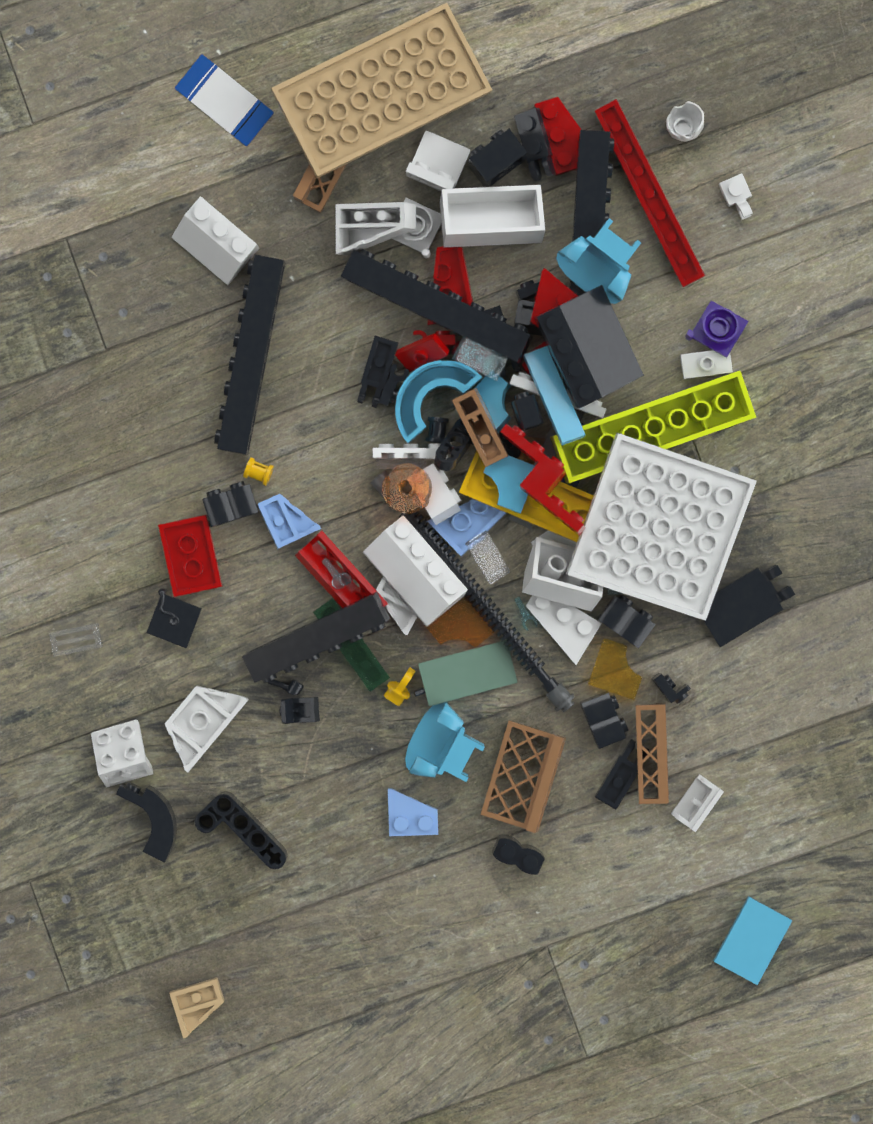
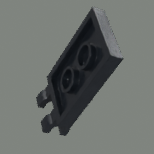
(745, 604)

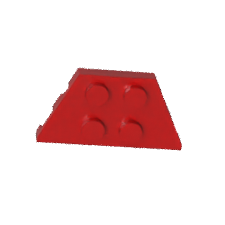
(550, 294)

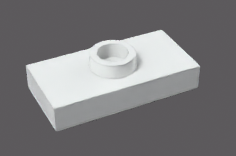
(705, 364)

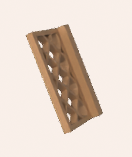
(543, 784)

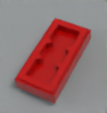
(422, 352)

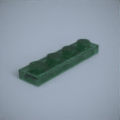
(358, 654)

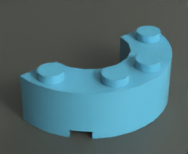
(423, 381)

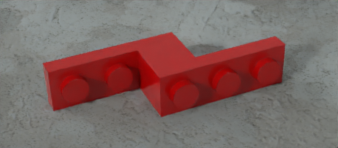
(543, 478)

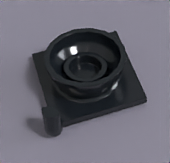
(173, 619)

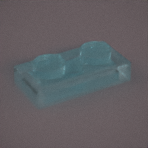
(480, 358)

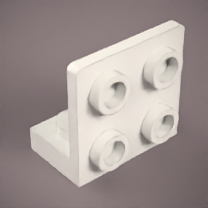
(438, 162)
(120, 753)

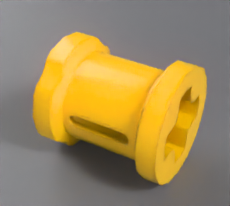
(258, 471)

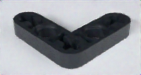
(460, 435)

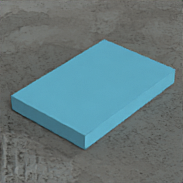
(752, 940)

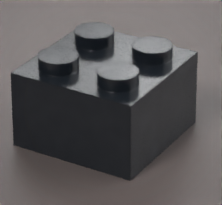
(497, 157)

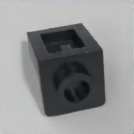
(666, 687)

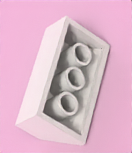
(415, 571)

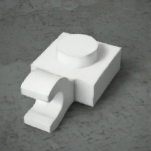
(736, 193)

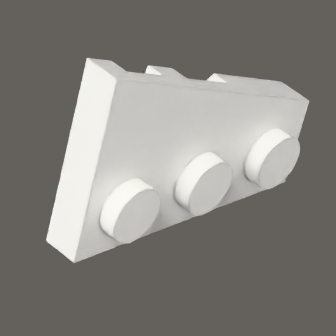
(565, 624)

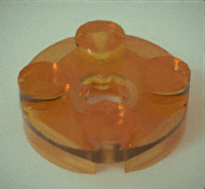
(419, 495)

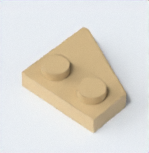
(196, 1003)

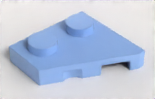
(285, 521)
(410, 816)

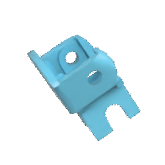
(599, 262)
(440, 744)

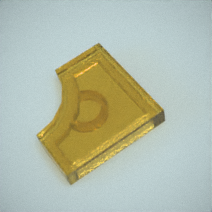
(613, 672)

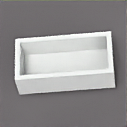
(492, 216)

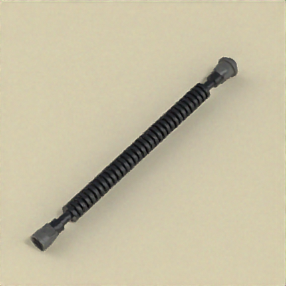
(555, 691)

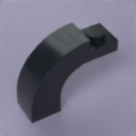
(161, 817)

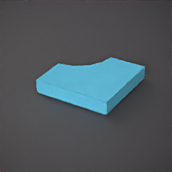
(494, 395)
(508, 475)

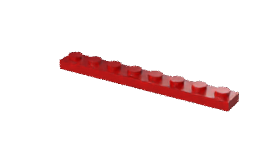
(650, 194)

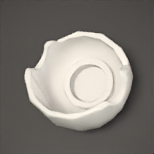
(685, 122)

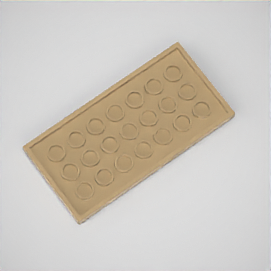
(381, 90)

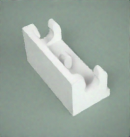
(697, 802)

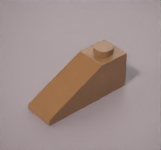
(480, 426)

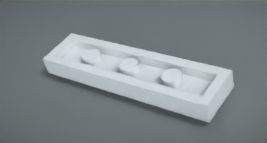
(525, 382)

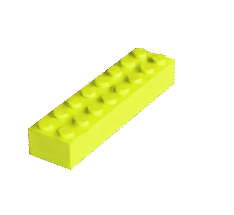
(660, 423)

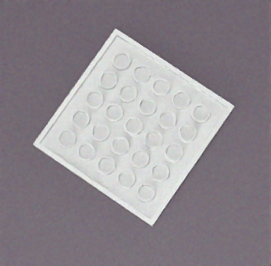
(661, 526)

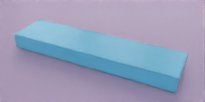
(554, 395)

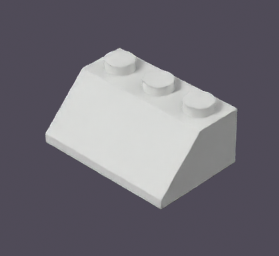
(214, 241)
(547, 577)

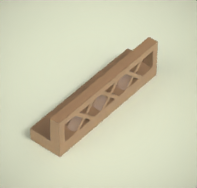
(306, 185)
(661, 760)

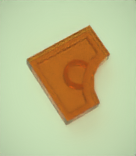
(460, 623)

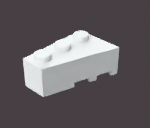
(371, 223)

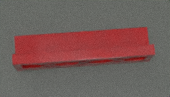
(312, 557)

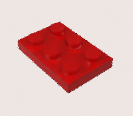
(190, 555)

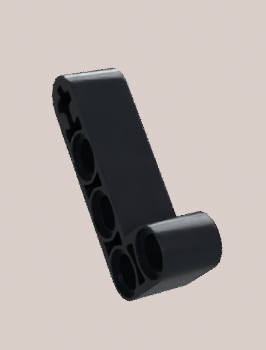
(244, 833)

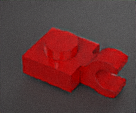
(445, 337)

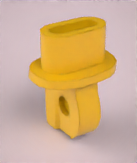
(397, 690)

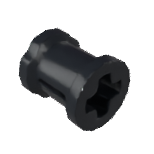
(437, 429)

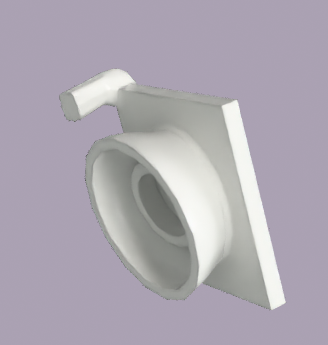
(427, 225)

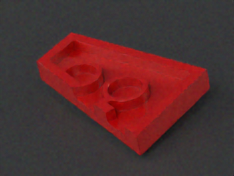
(561, 133)
(452, 273)

